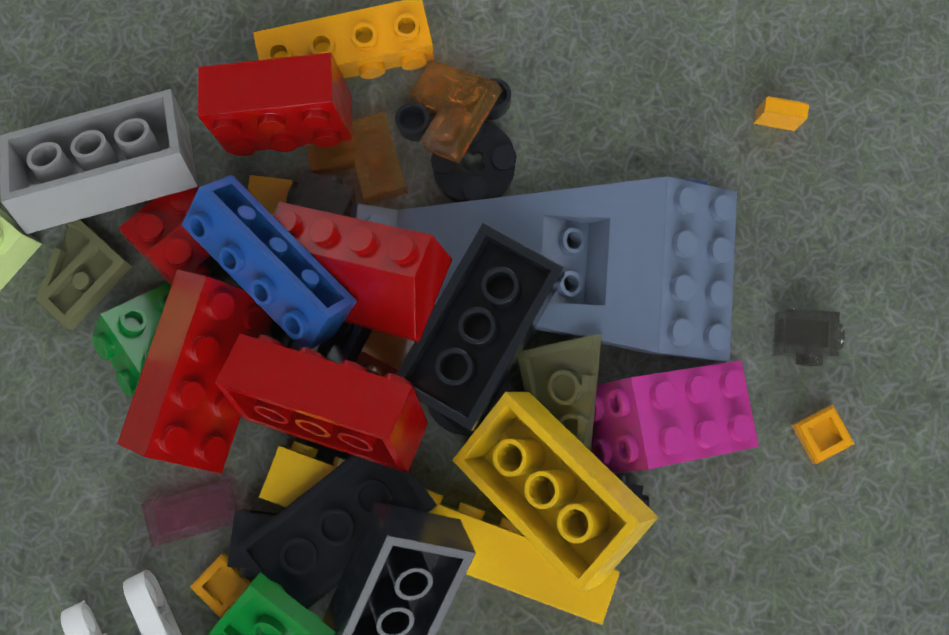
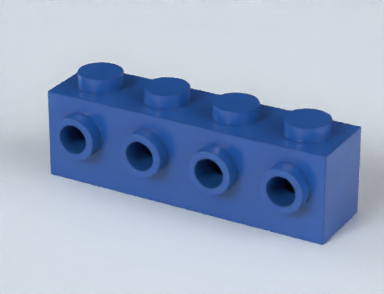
(268, 262)

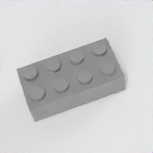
(96, 161)

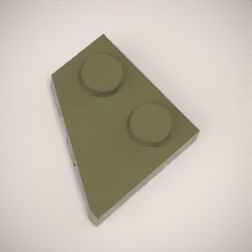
(80, 274)

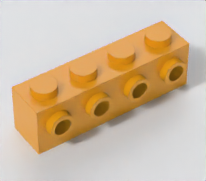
(360, 40)

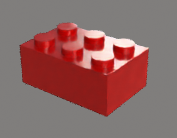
(275, 104)

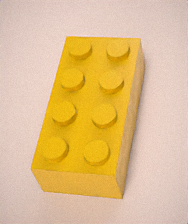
(554, 490)

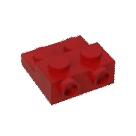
(163, 240)

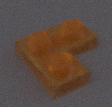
(461, 104)
(370, 153)

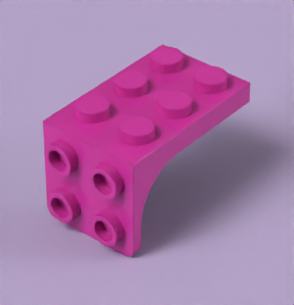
(672, 417)

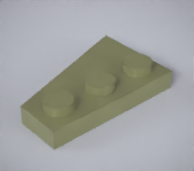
(565, 381)

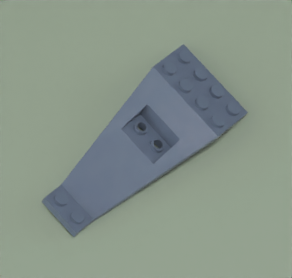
(642, 265)

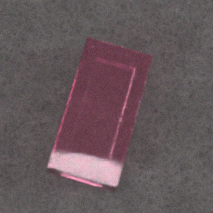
(190, 513)

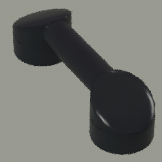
(413, 125)

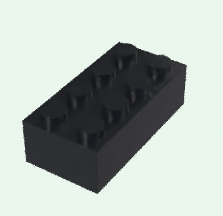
(480, 326)
(400, 574)

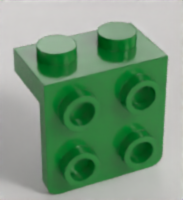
(127, 334)

